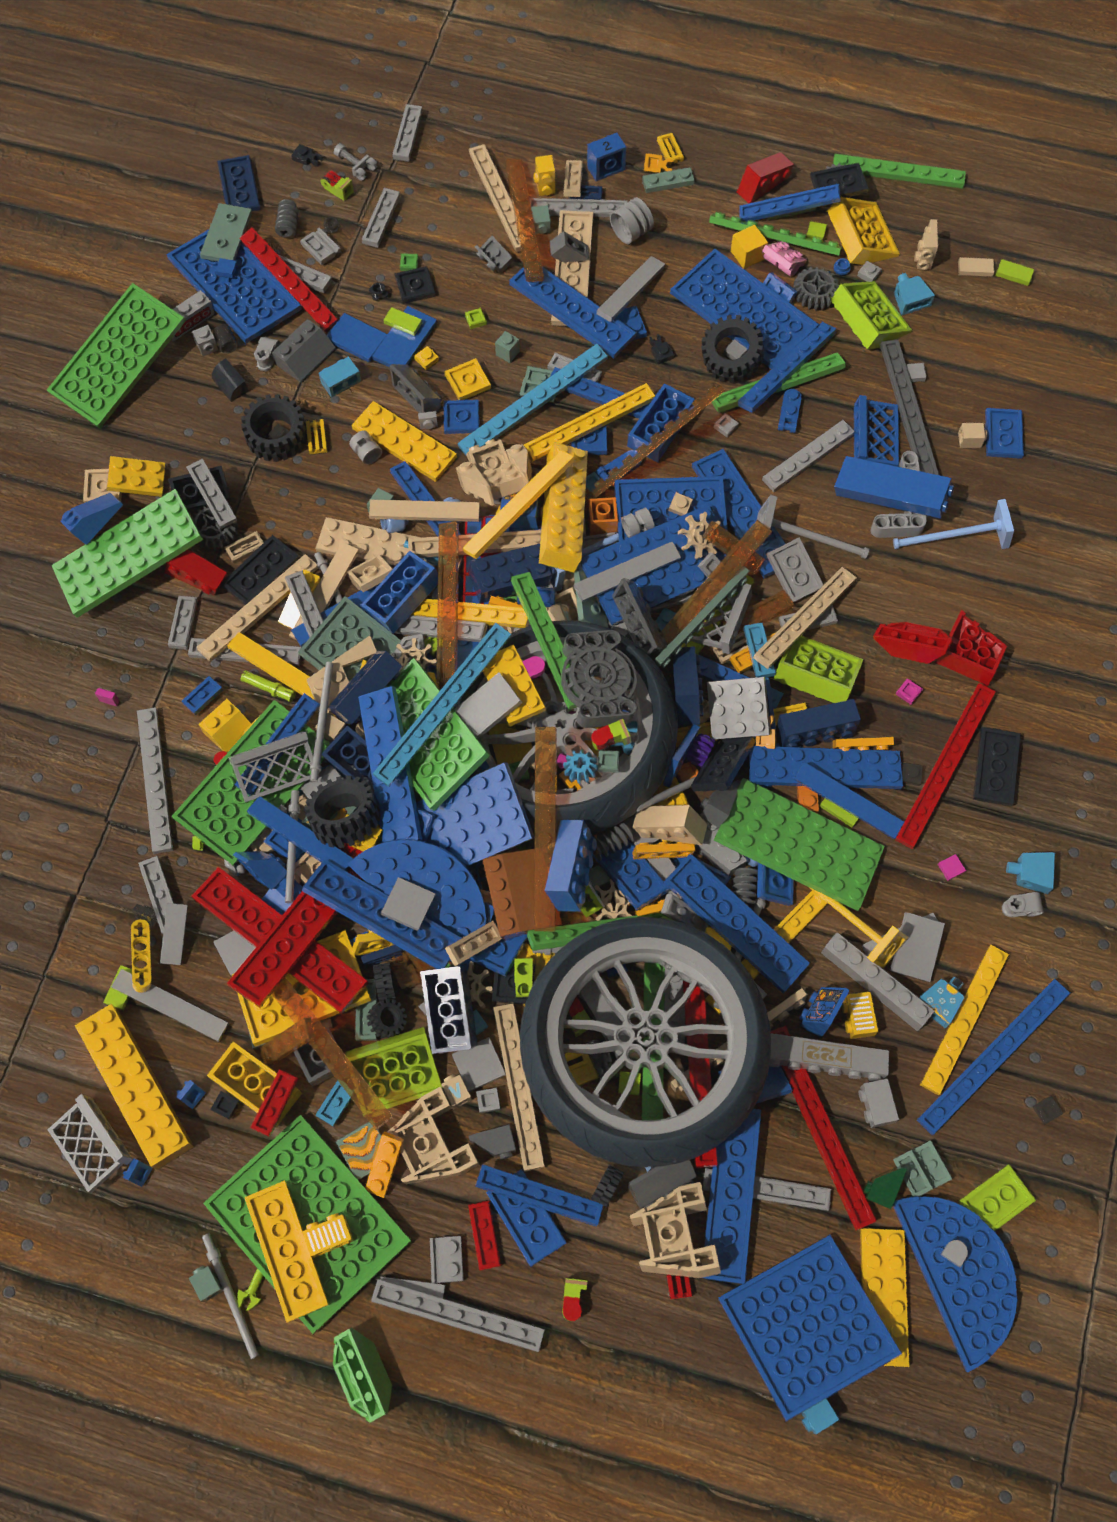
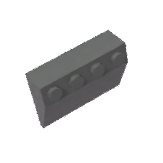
(638, 618)

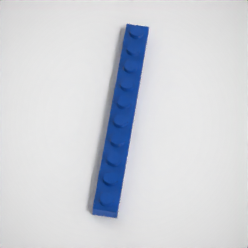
(993, 1057)

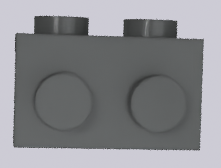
(495, 254)

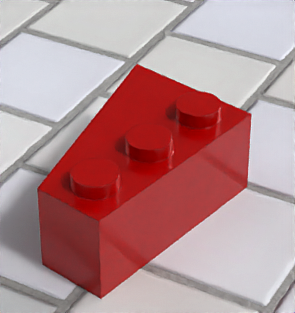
(764, 176)
(196, 572)

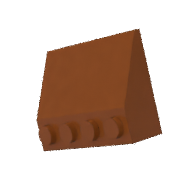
(513, 891)

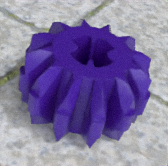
(700, 749)

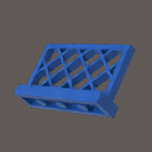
(862, 428)

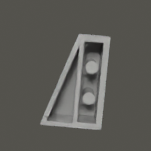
(719, 855)

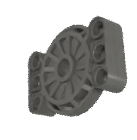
(601, 661)

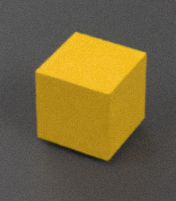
(748, 246)

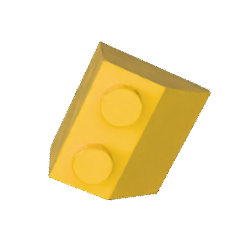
(225, 725)

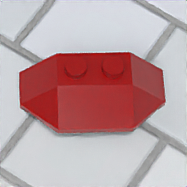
(913, 641)

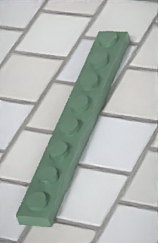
(706, 613)

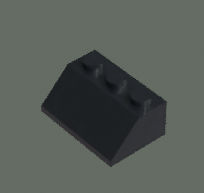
(189, 491)

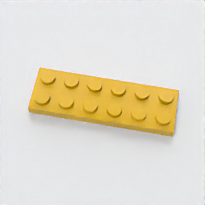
(405, 441)
(286, 1251)
(885, 1283)

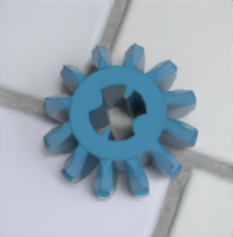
(573, 766)

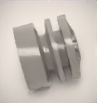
(631, 220)

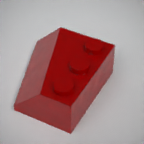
(972, 651)

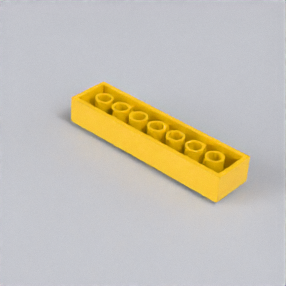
(564, 513)
(134, 1087)

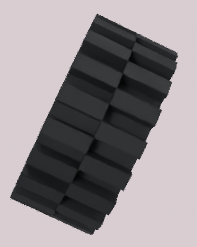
(738, 367)
(271, 410)
(334, 797)

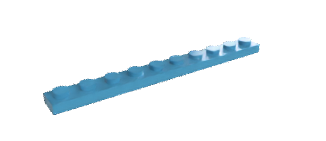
(535, 398)
(441, 705)

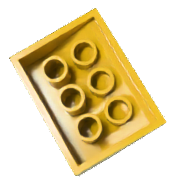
(862, 231)

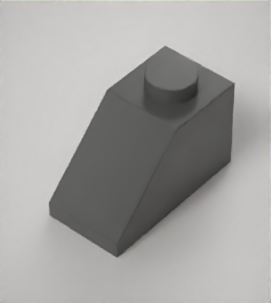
(568, 248)
(496, 1142)

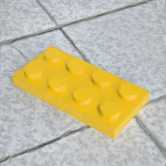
(513, 670)

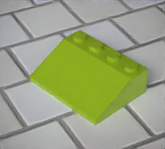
(869, 313)
(818, 670)
(398, 1067)

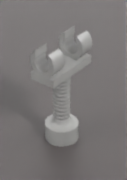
(341, 151)

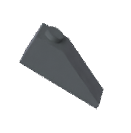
(719, 804)

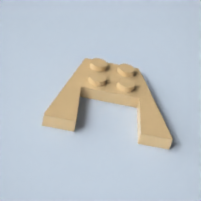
(339, 680)

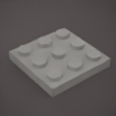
(738, 708)

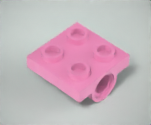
(784, 257)

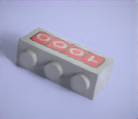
(195, 311)

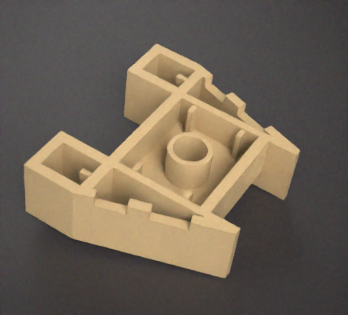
(500, 481)
(424, 1145)
(670, 1236)

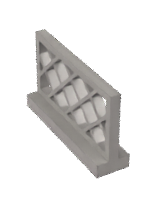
(733, 622)
(264, 752)
(105, 1134)

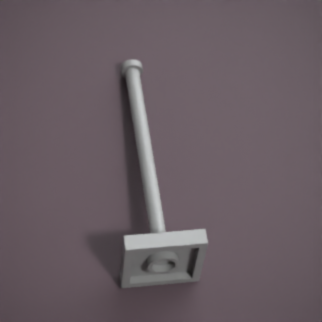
(765, 516)

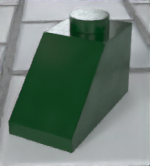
(885, 1186)

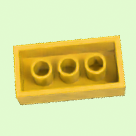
(247, 1078)

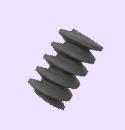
(286, 218)
(612, 838)
(743, 885)

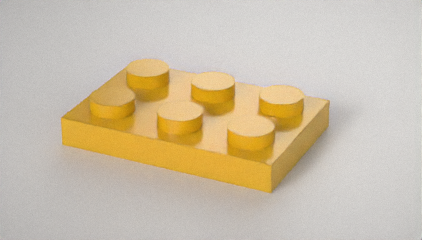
(136, 476)

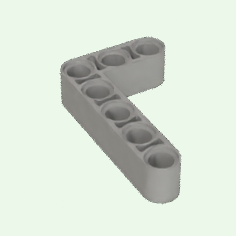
(905, 520)

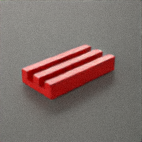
(679, 1287)

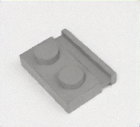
(320, 246)
(446, 1259)

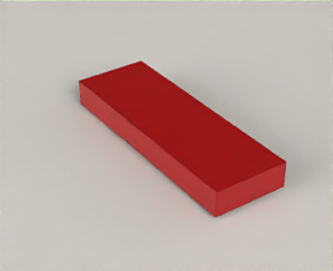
(274, 1103)
(484, 1235)

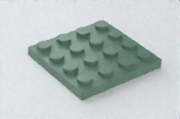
(343, 630)

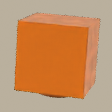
(602, 515)

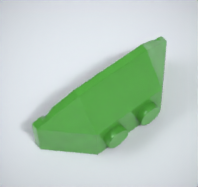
(362, 1374)

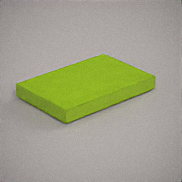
(999, 1198)

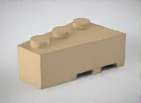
(671, 823)

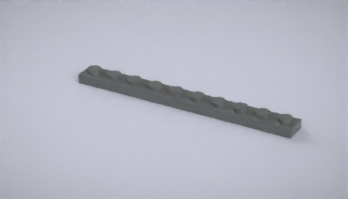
(908, 405)

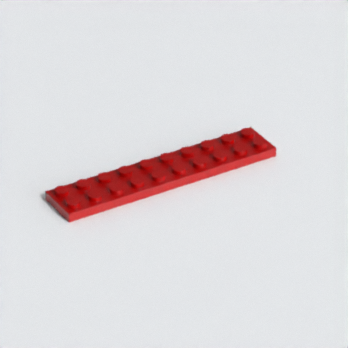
(254, 918)
(284, 945)

